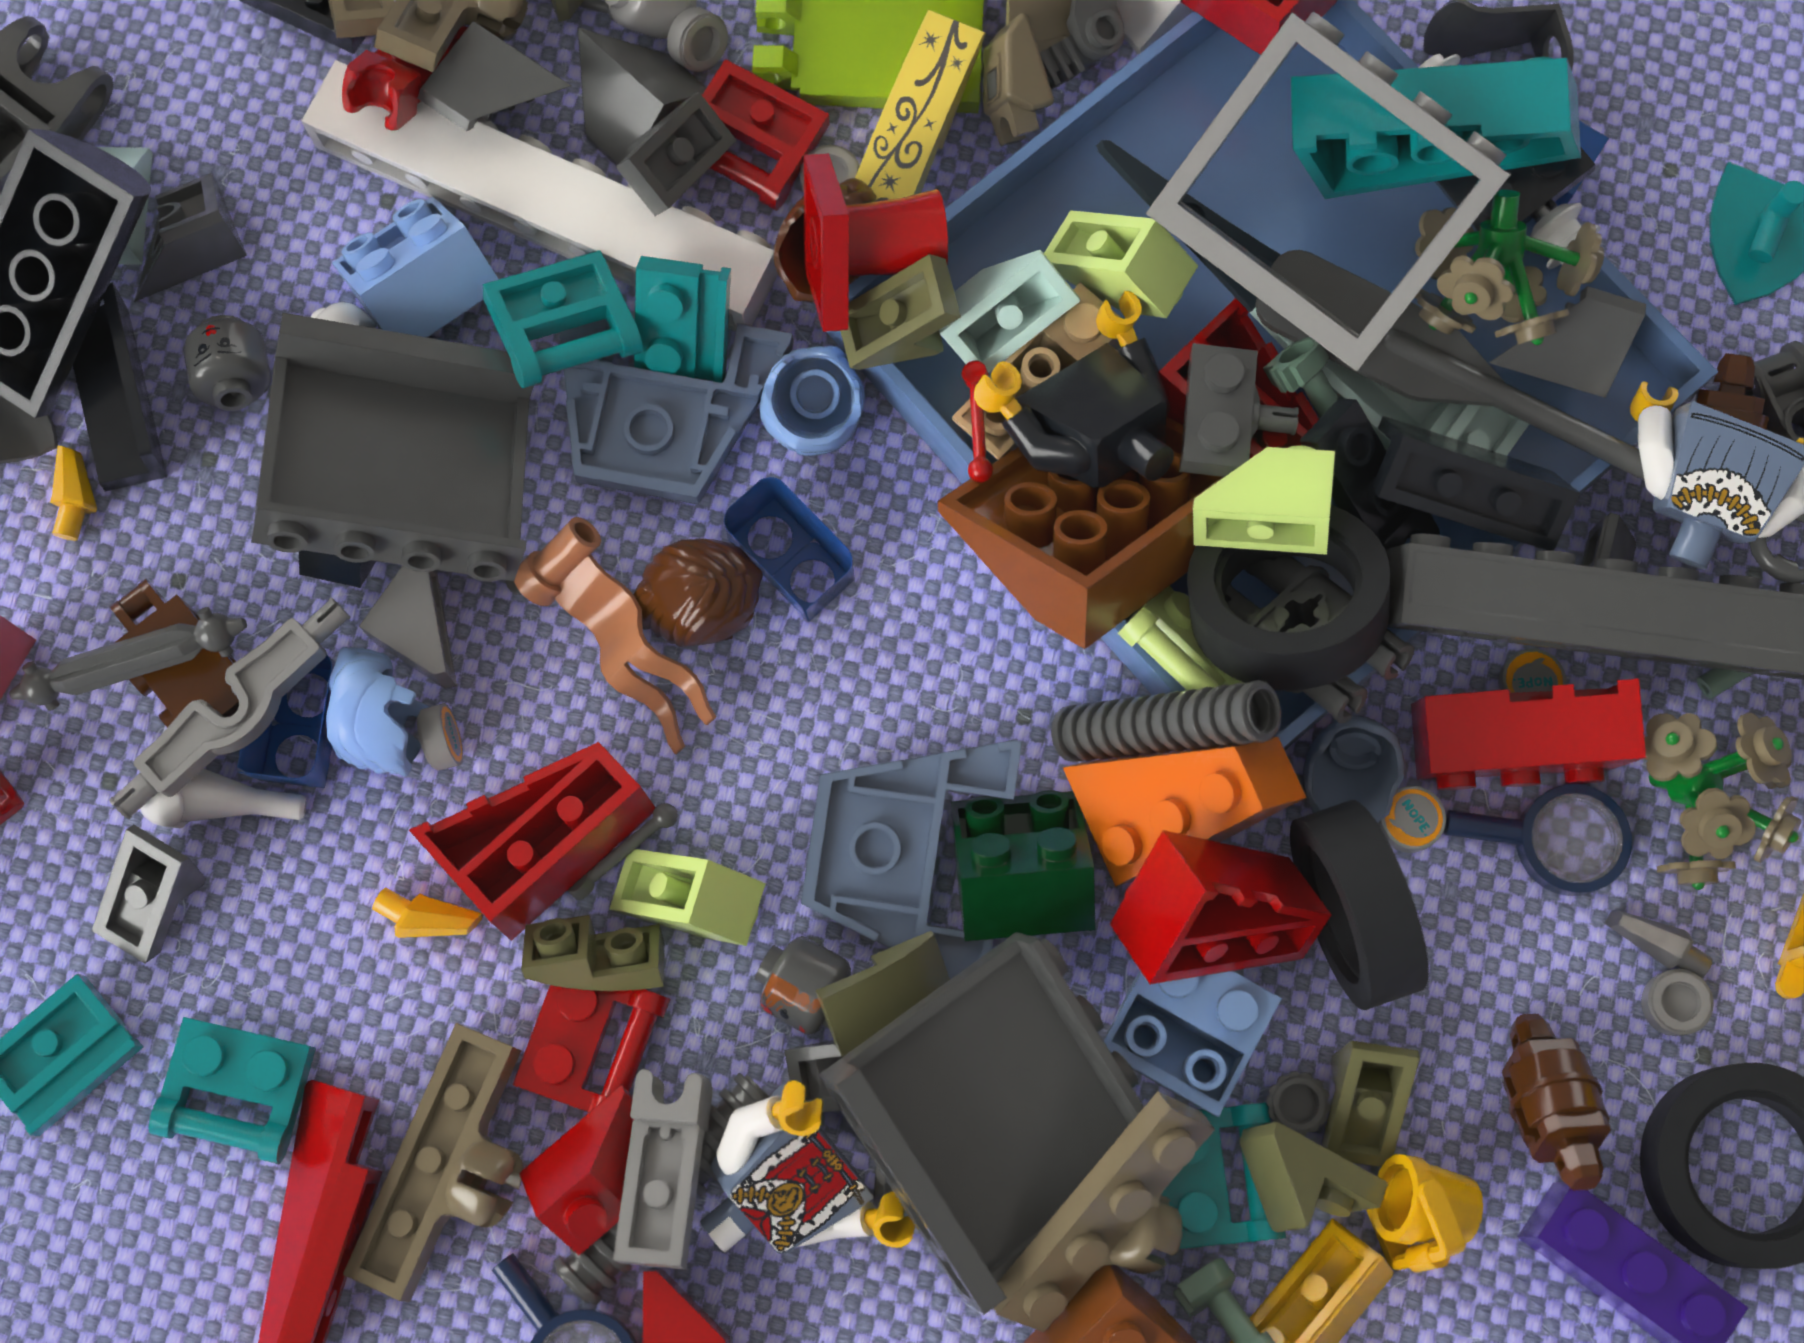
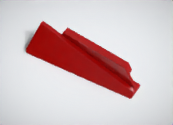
(320, 1215)

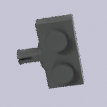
(1225, 411)

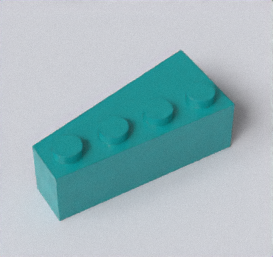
(1361, 147)

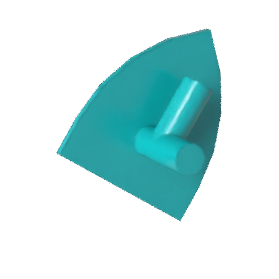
(1756, 233)

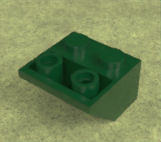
(1023, 865)

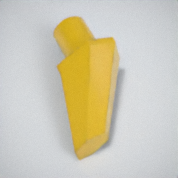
(71, 493)
(425, 915)

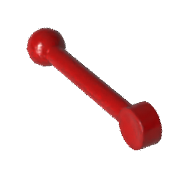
(979, 468)

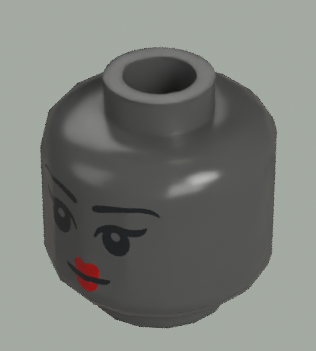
(226, 360)

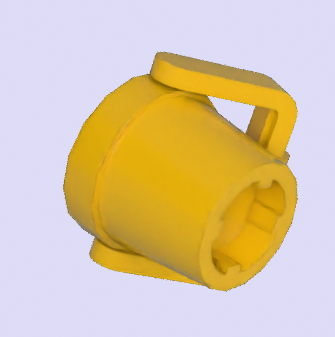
(1426, 1207)

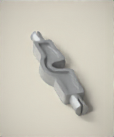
(202, 731)

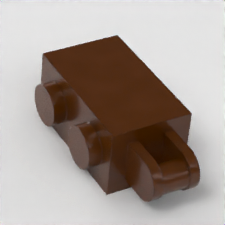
(182, 683)

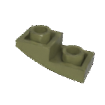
(575, 957)
(880, 994)

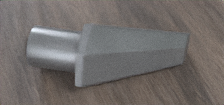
(1661, 941)

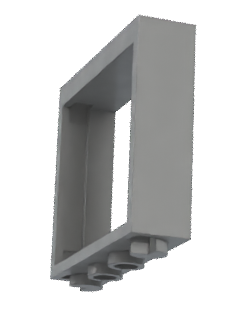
(1374, 80)

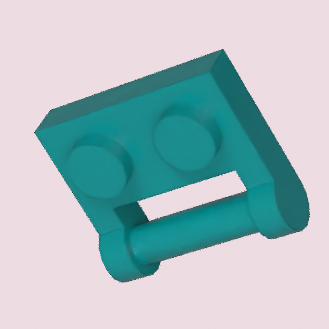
(556, 301)
(238, 1067)
(1202, 1192)

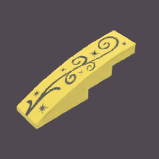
(920, 107)

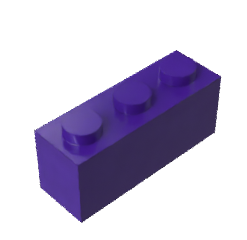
(1630, 1269)

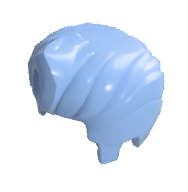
(812, 400)
(370, 713)

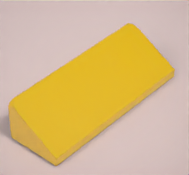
(1324, 1290)

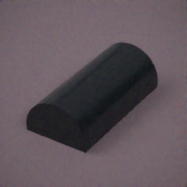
(60, 242)

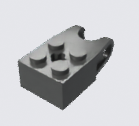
(59, 107)

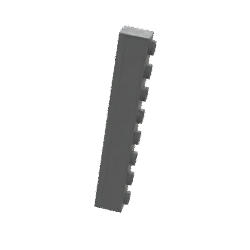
(1596, 608)

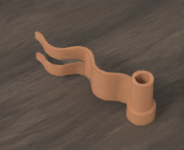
(611, 612)

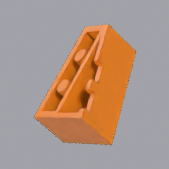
(1183, 792)

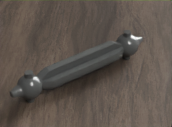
(128, 659)

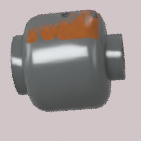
(791, 982)

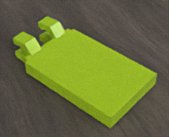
(852, 48)

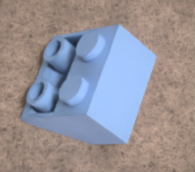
(416, 270)
(1192, 1033)

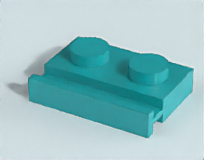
(682, 318)
(61, 1054)

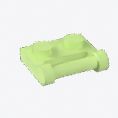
(1167, 636)

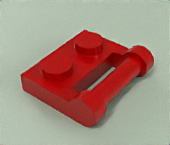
(768, 122)
(570, 1037)

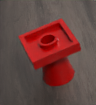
(861, 237)

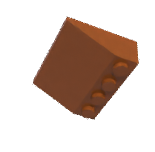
(1075, 550)

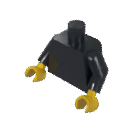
(1094, 414)

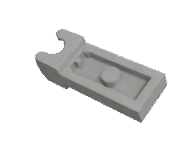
(662, 1172)

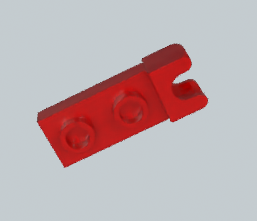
(386, 83)

